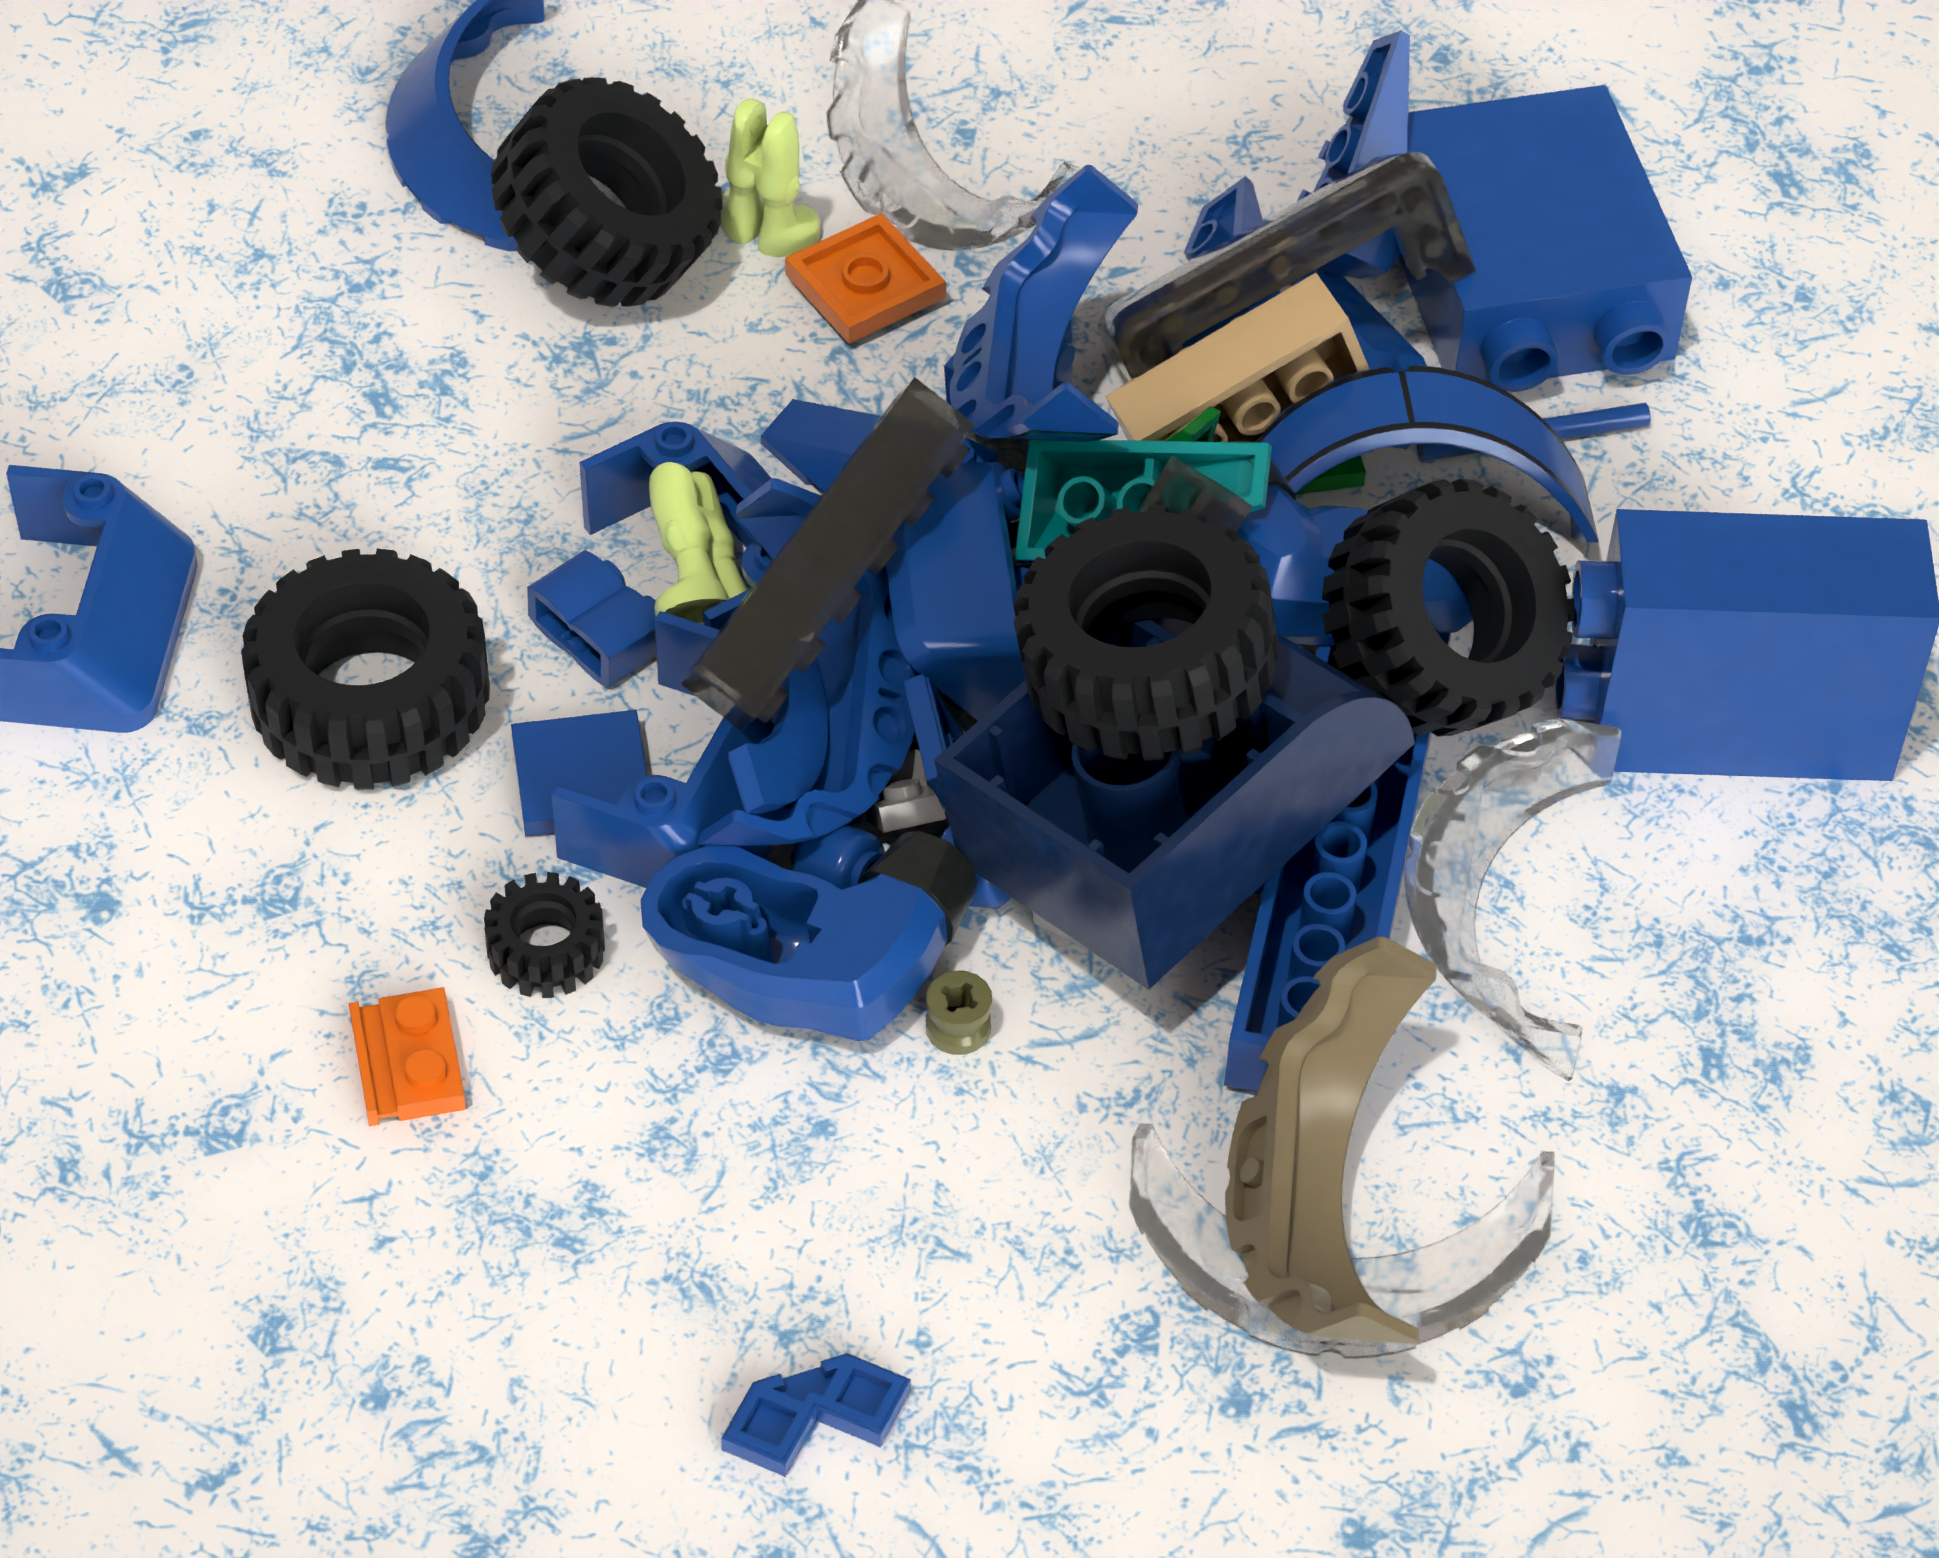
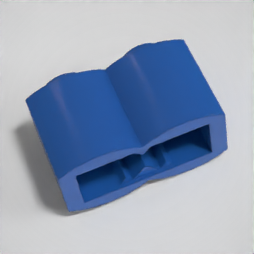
(595, 617)

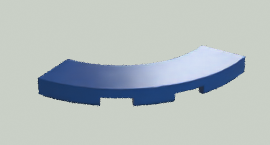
(793, 754)

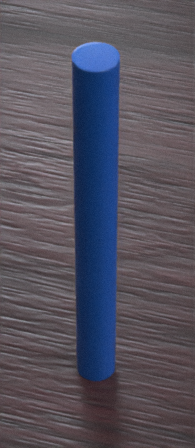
(1565, 427)

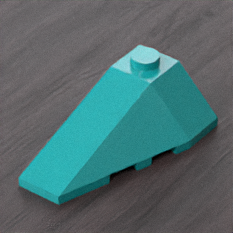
(1092, 478)

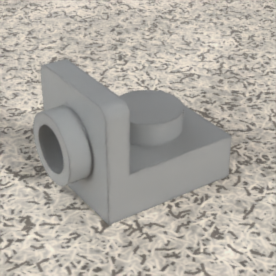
(906, 798)

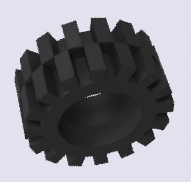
(540, 905)

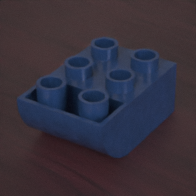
(1164, 849)

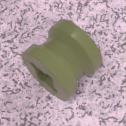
(966, 1027)

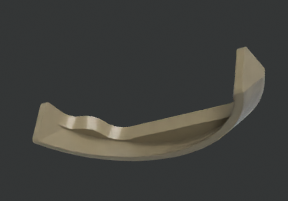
(1295, 1141)

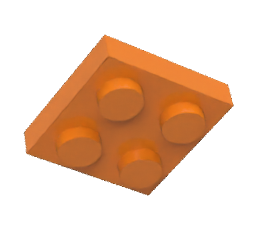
(865, 278)

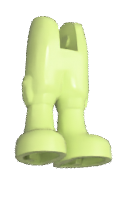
(764, 184)
(698, 540)

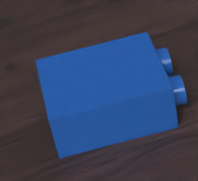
(1561, 241)
(1753, 642)

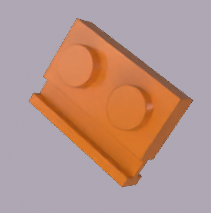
(407, 1056)

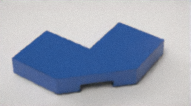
(839, 1393)

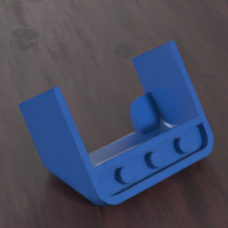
(618, 487)
(959, 587)
(115, 653)
(658, 813)

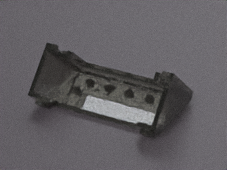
(1383, 194)

